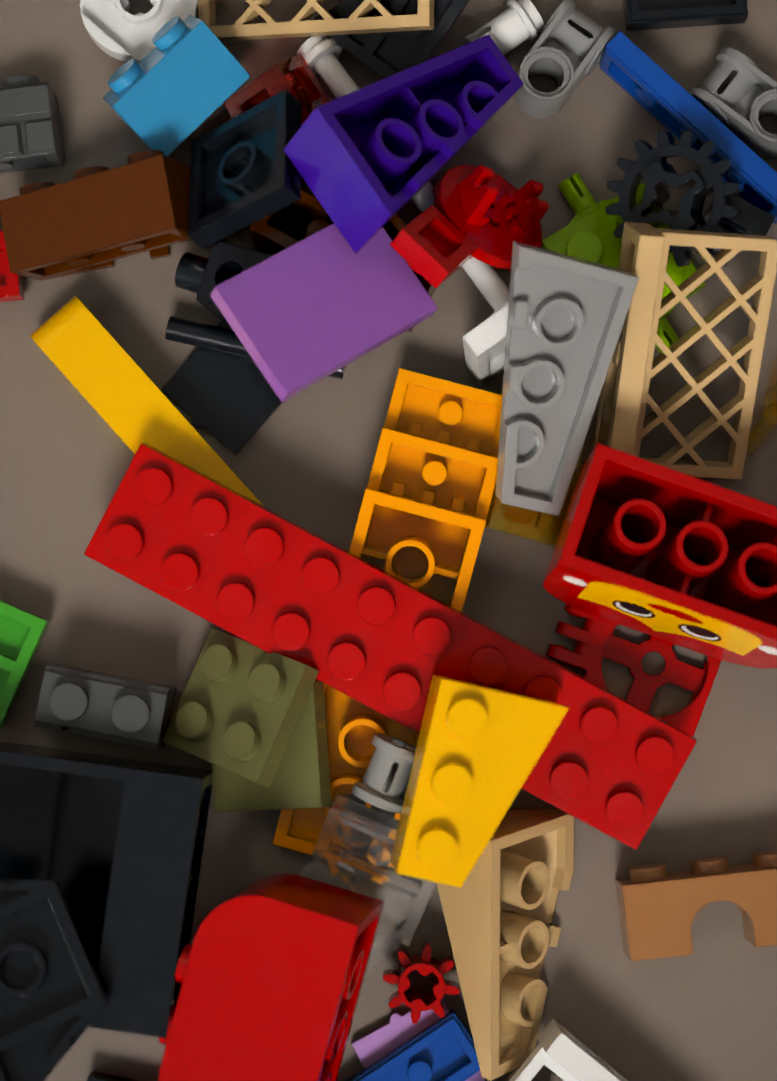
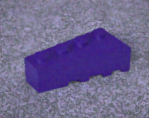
(392, 137)

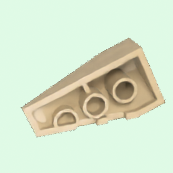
(503, 930)

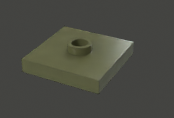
(301, 775)

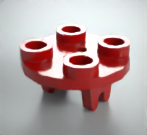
(491, 211)

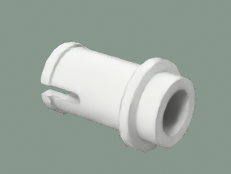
(512, 26)

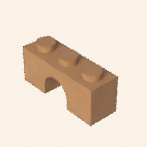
(661, 906)

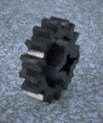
(660, 175)

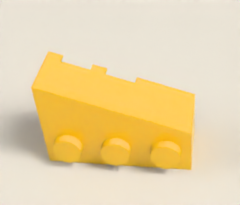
(465, 775)

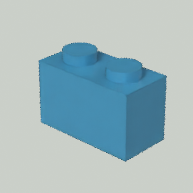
(175, 84)

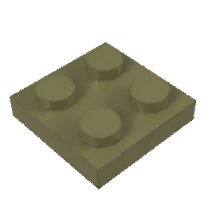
(240, 707)

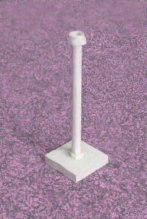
(486, 342)

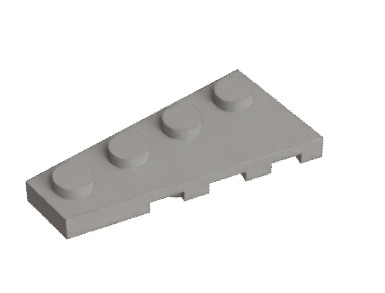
(557, 356)

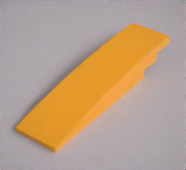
(421, 525)

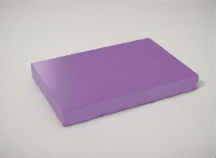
(321, 307)

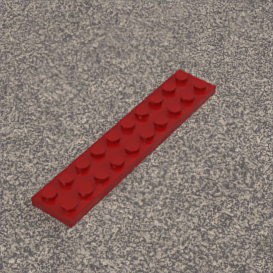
(376, 634)

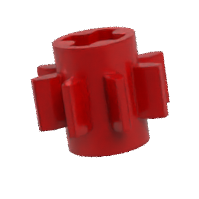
(417, 999)

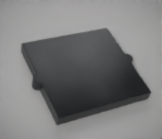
(223, 395)

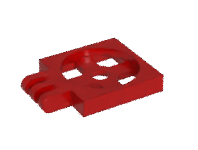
(597, 642)

